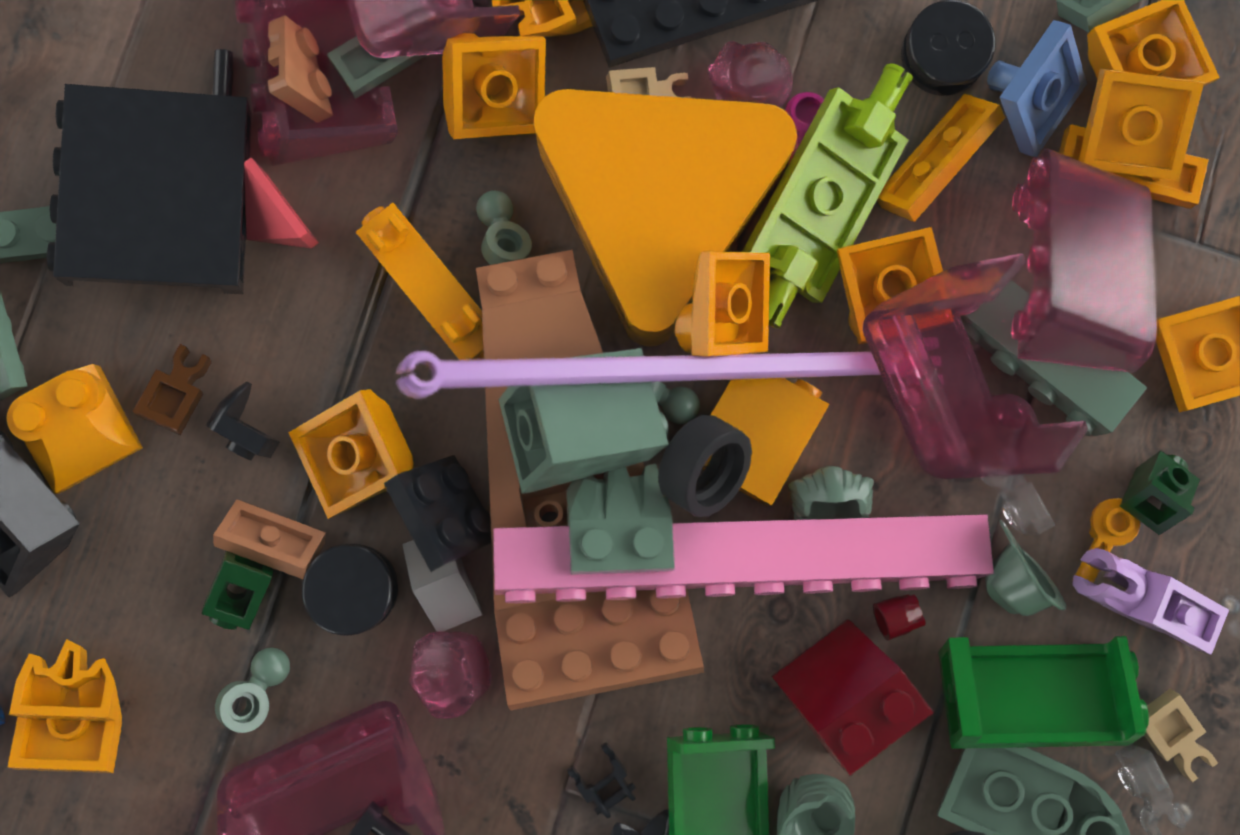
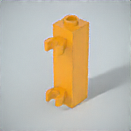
(425, 280)

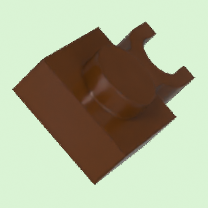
(172, 398)

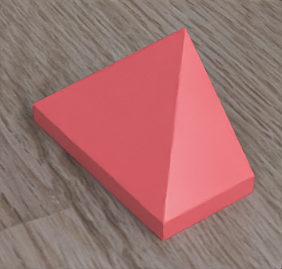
(269, 213)

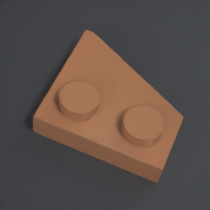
(299, 77)

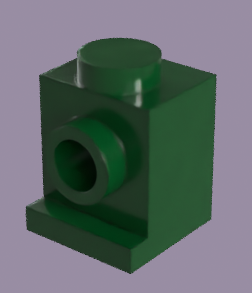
(1169, 482)
(232, 609)

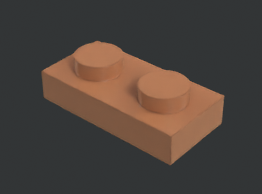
(269, 539)

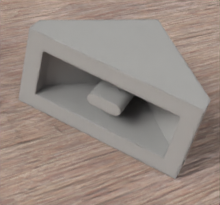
(444, 593)

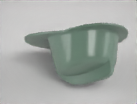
(1020, 582)

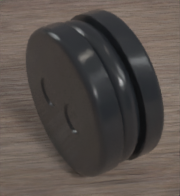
(948, 47)
(349, 589)

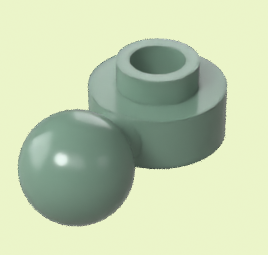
(496, 211)
(678, 403)
(268, 669)

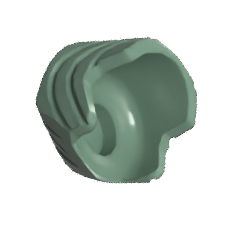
(831, 495)
(816, 807)

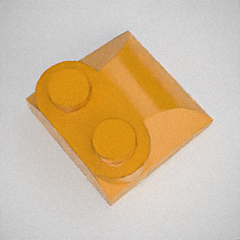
(1152, 42)
(492, 84)
(885, 269)
(727, 305)
(73, 426)
(352, 451)

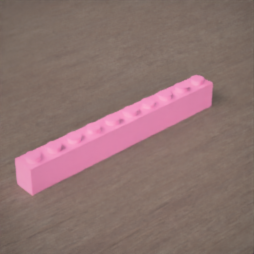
(760, 557)

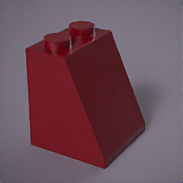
(851, 696)

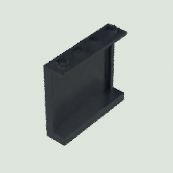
(150, 188)

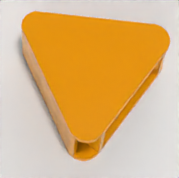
(657, 187)

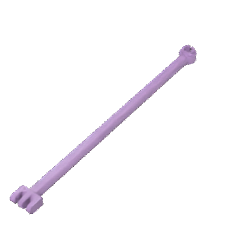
(627, 369)

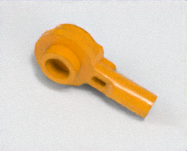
(1109, 528)

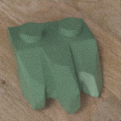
(619, 524)

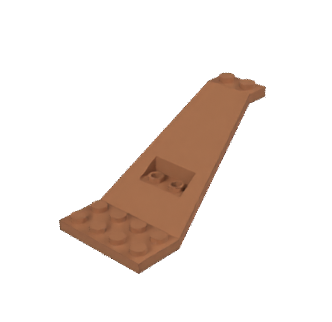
(548, 645)

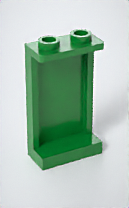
(1041, 695)
(718, 781)

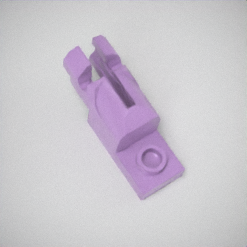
(1154, 601)

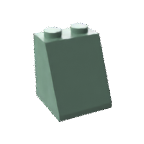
(581, 428)

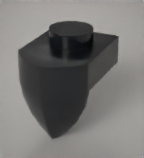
(242, 437)

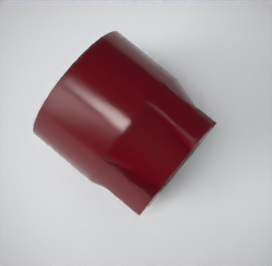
(898, 616)

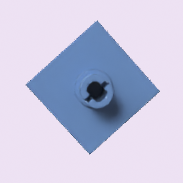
(1041, 89)

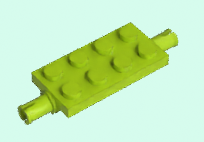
(829, 191)

